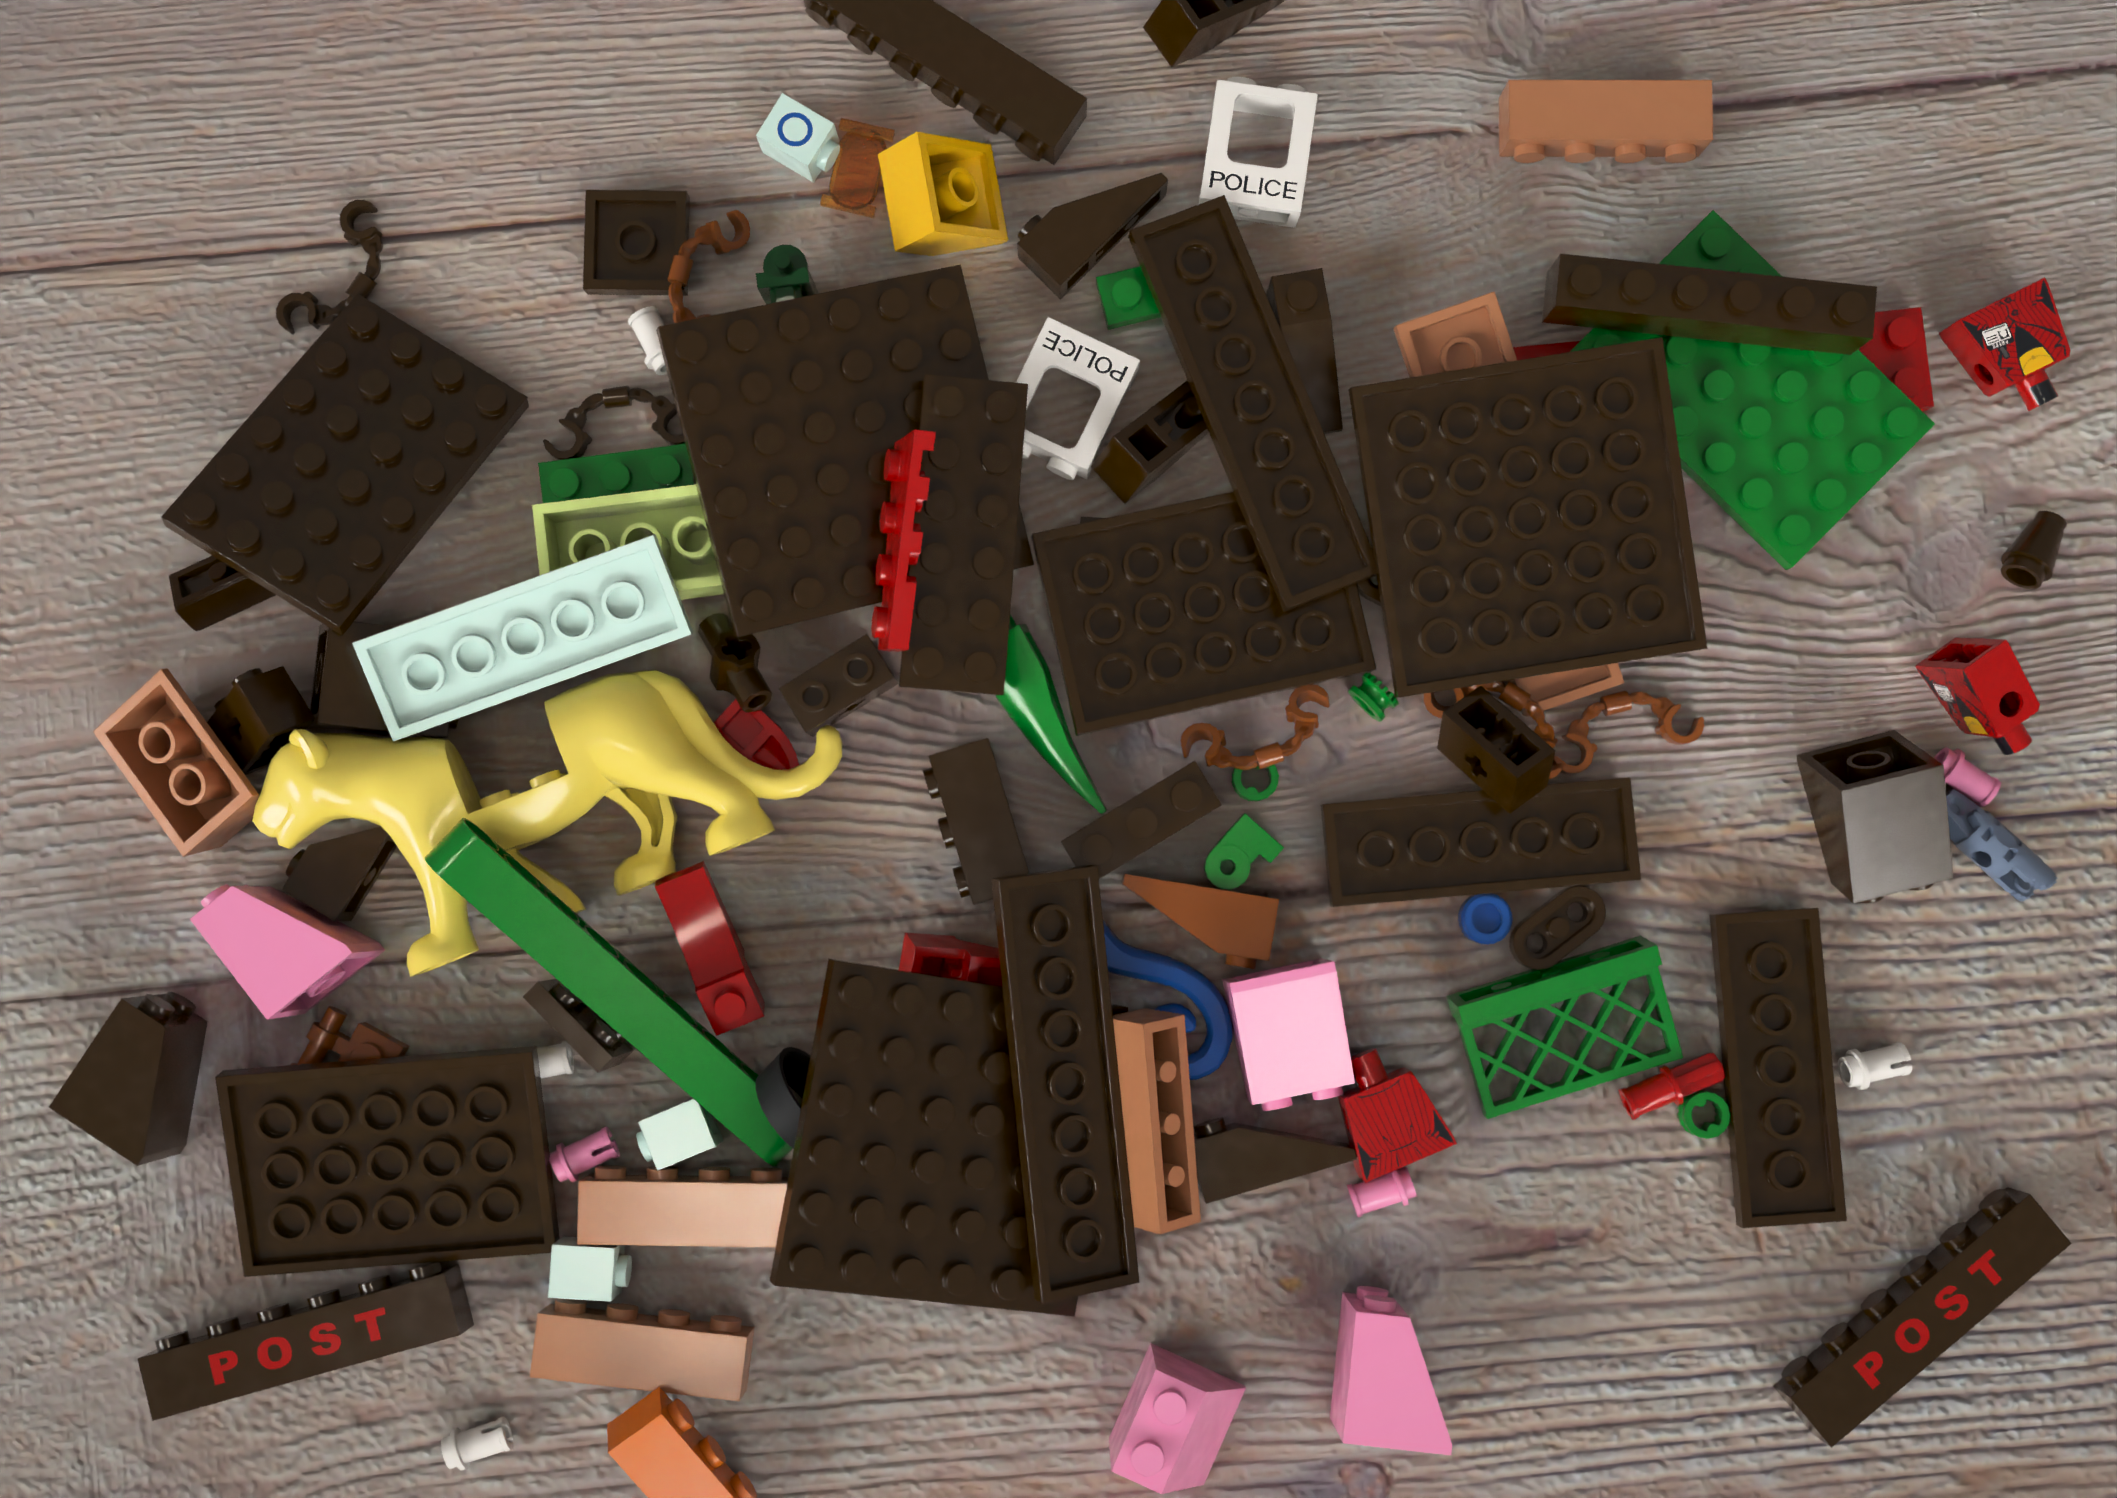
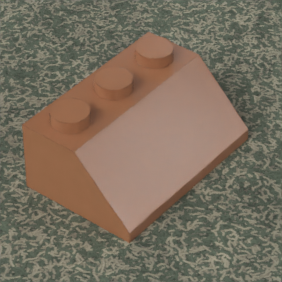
(178, 766)

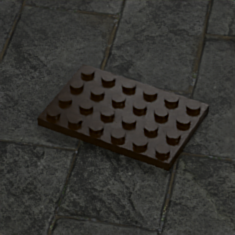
(346, 463)
(1181, 616)
(388, 1161)

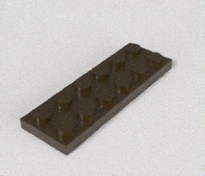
(967, 535)
(1476, 847)
(1778, 1068)

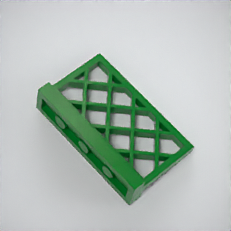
(1565, 982)

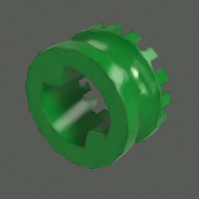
(1372, 697)
(1251, 793)
(1708, 1129)

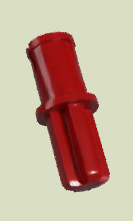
(1672, 1085)

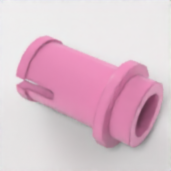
(1967, 777)
(583, 1155)
(1382, 1191)

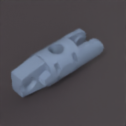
(1996, 849)

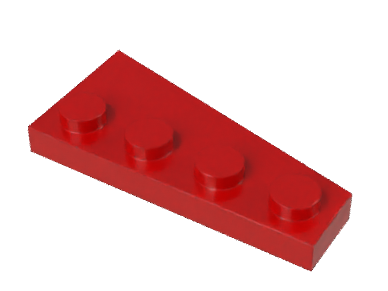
(904, 539)

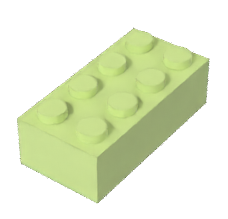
(594, 525)

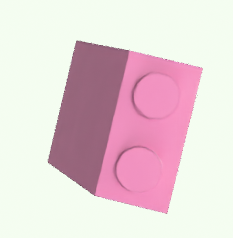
(281, 947)
(1290, 1033)
(1382, 1380)
(1172, 1422)

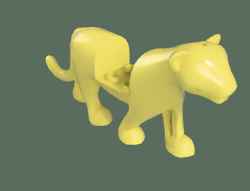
(619, 737)

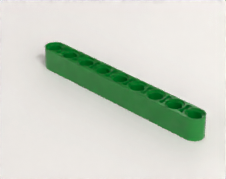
(606, 983)

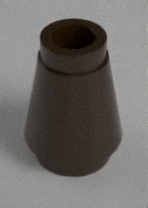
(2034, 552)

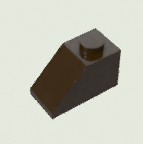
(339, 872)

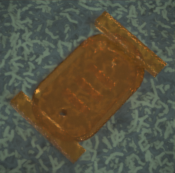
(857, 168)

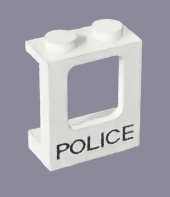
(1253, 190)
(1092, 362)

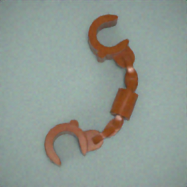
(682, 264)
(1515, 698)
(1618, 703)
(1268, 755)

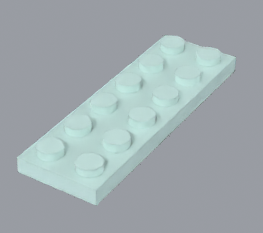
(523, 637)

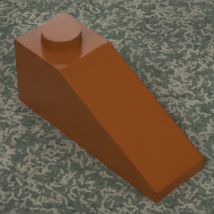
(1220, 919)

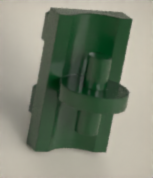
(785, 275)

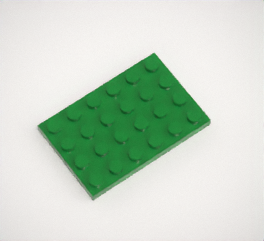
(1776, 430)

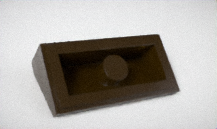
(213, 592)

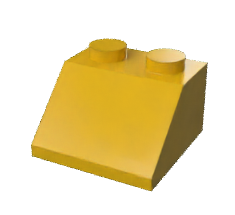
(942, 195)

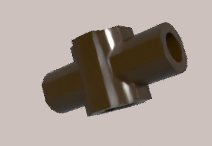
(734, 663)

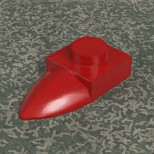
(756, 737)

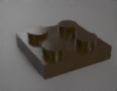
(633, 240)
(578, 1025)

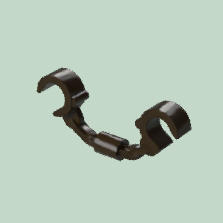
(362, 284)
(614, 398)

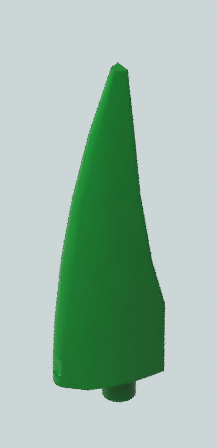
(1037, 713)

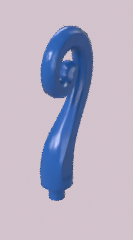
(1164, 970)

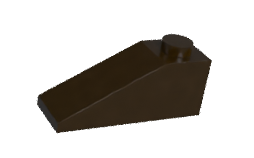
(1195, 26)
(1081, 232)
(1306, 324)
(1151, 444)
(1249, 1157)

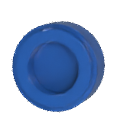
(1485, 918)

